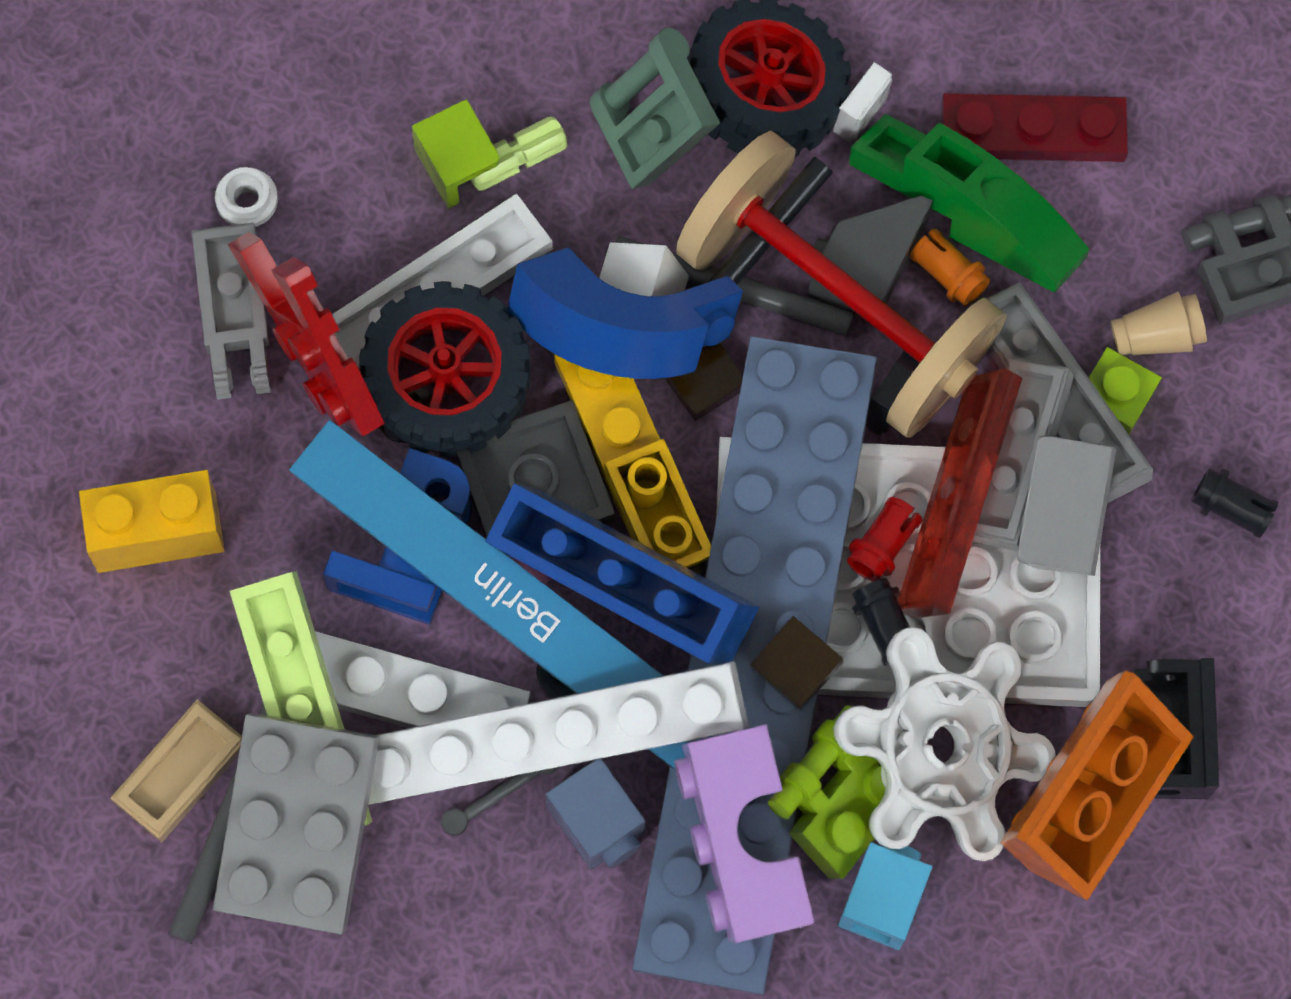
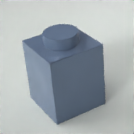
(597, 816)

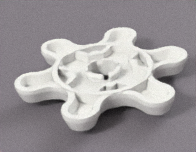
(984, 744)

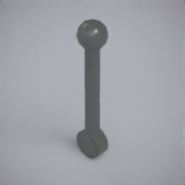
(456, 821)

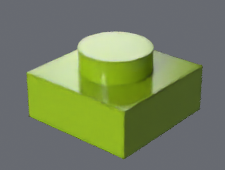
(1124, 386)

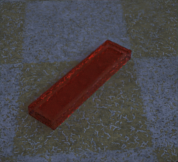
(959, 494)

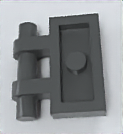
(1250, 277)

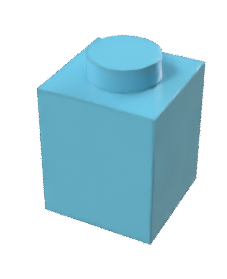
(886, 894)

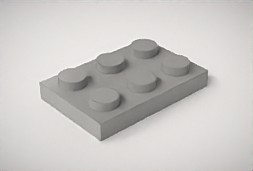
(296, 823)

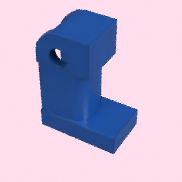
(394, 582)

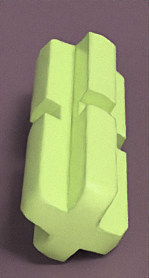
(528, 148)

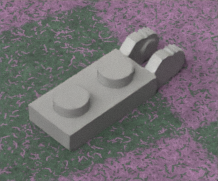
(229, 308)

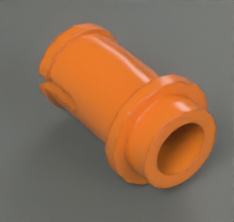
(949, 267)

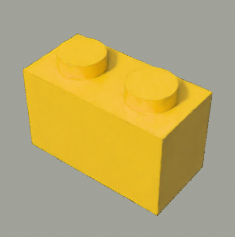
(151, 521)

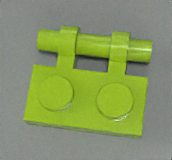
(834, 819)

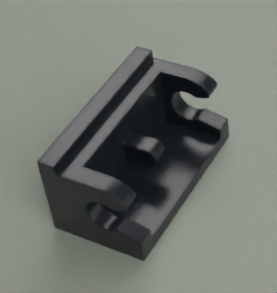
(1190, 695)

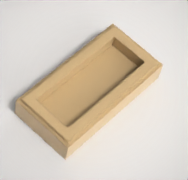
(178, 771)

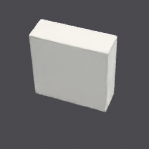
(863, 103)

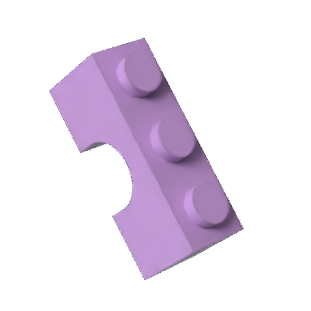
(749, 894)

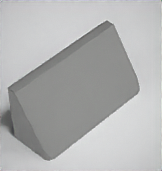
(1066, 505)

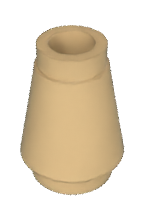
(1161, 327)

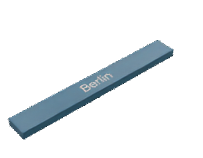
(470, 569)

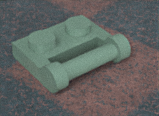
(665, 122)

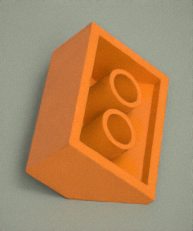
(1098, 786)

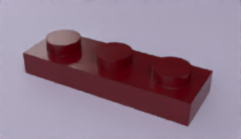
(1041, 125)

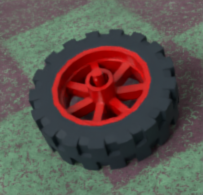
(778, 39)
(435, 311)

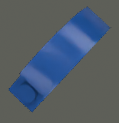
(616, 330)

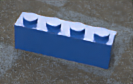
(622, 574)

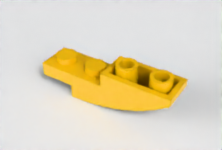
(635, 464)

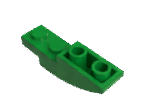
(984, 198)

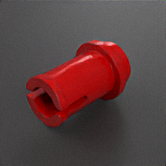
(884, 539)

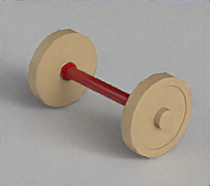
(740, 203)

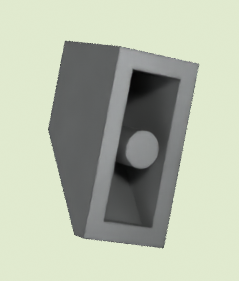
(873, 248)

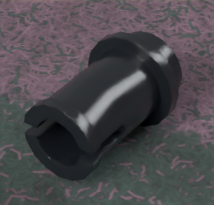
(1234, 502)
(881, 612)

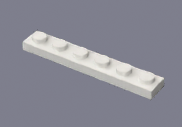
(558, 732)

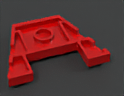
(308, 335)

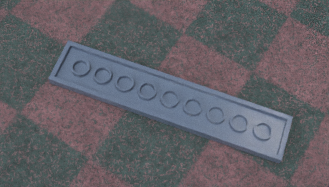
(782, 550)

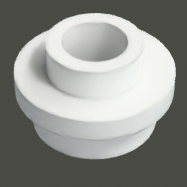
(242, 181)

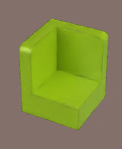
(453, 149)

